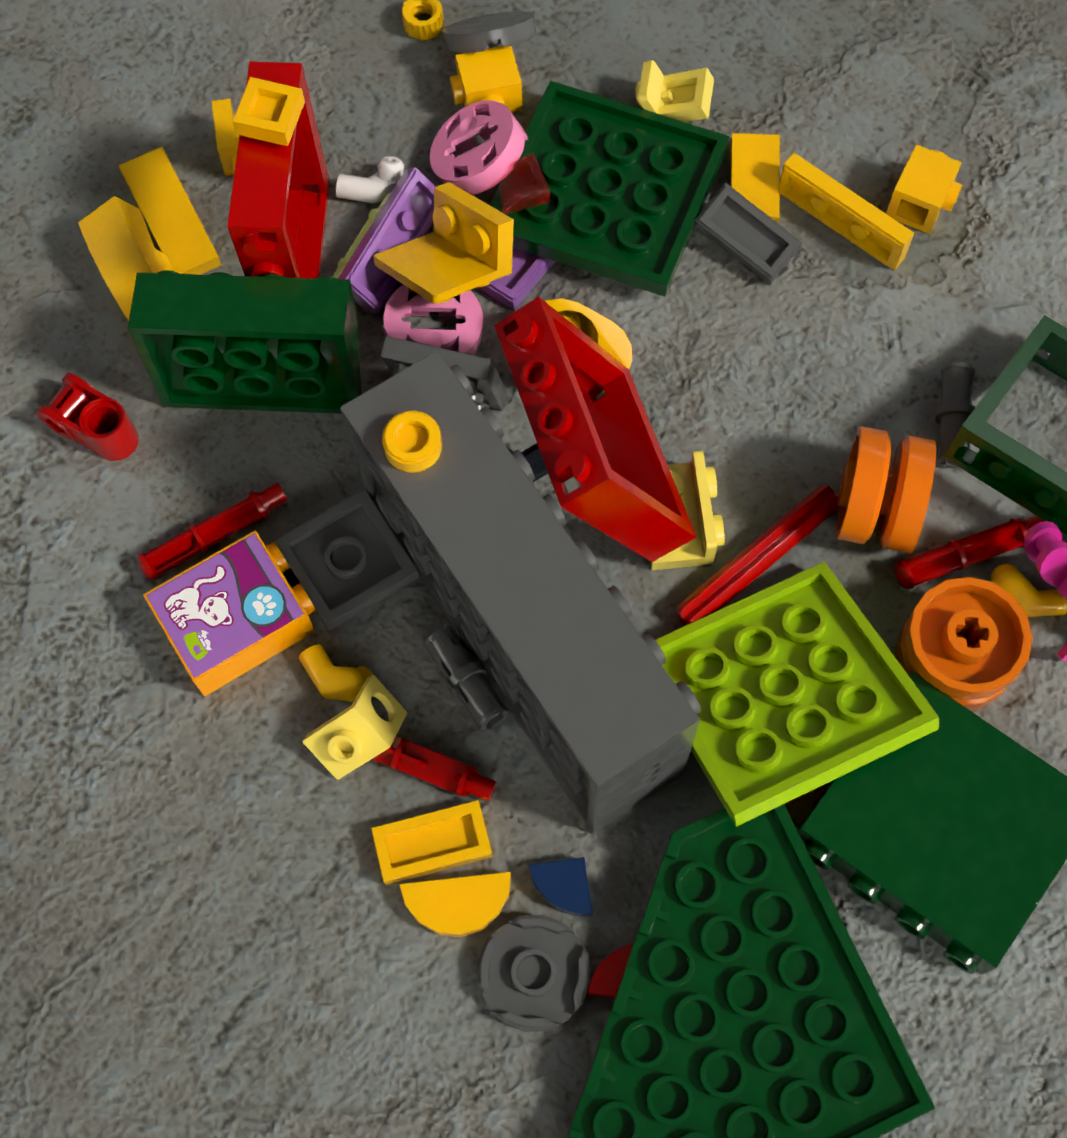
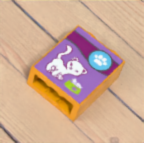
(231, 612)

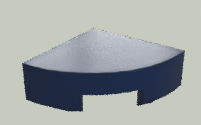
(564, 885)

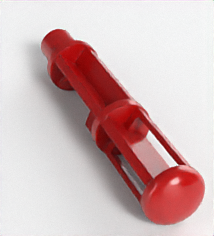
(210, 532)
(963, 552)
(437, 769)

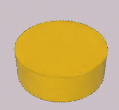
(412, 441)

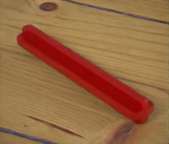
(759, 555)

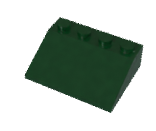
(247, 341)

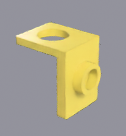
(357, 731)

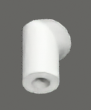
(373, 188)

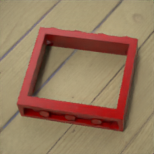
(280, 192)
(598, 441)

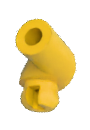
(330, 680)

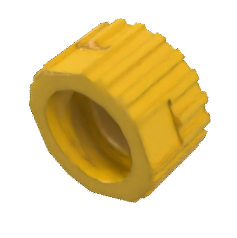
(425, 29)

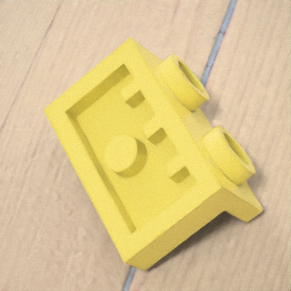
(696, 487)

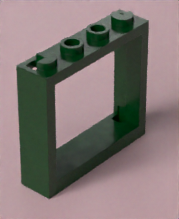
(1004, 461)

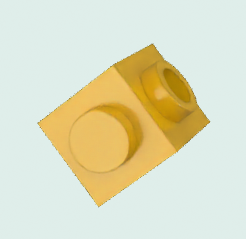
(488, 77)
(925, 189)

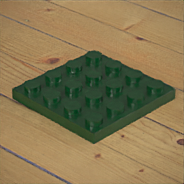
(618, 187)

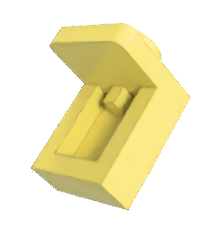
(678, 95)

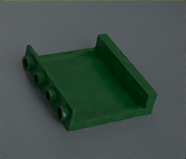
(948, 833)

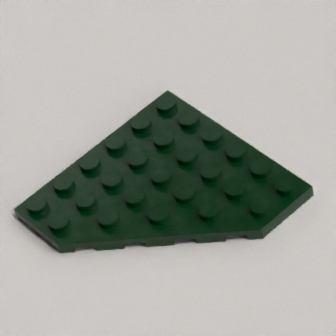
(746, 1004)

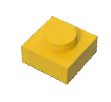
(269, 111)

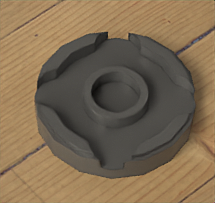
(491, 29)
(534, 973)

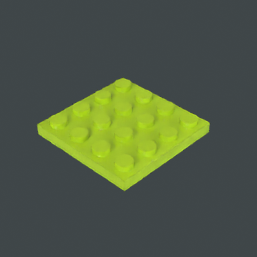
(792, 692)

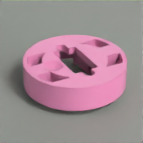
(485, 164)
(465, 338)

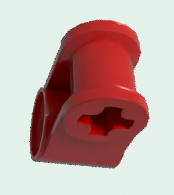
(84, 414)

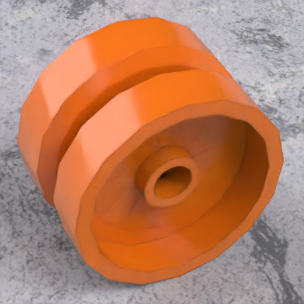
(893, 491)
(966, 640)

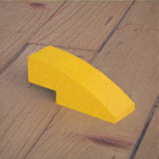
(121, 248)

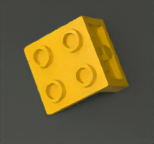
(464, 252)

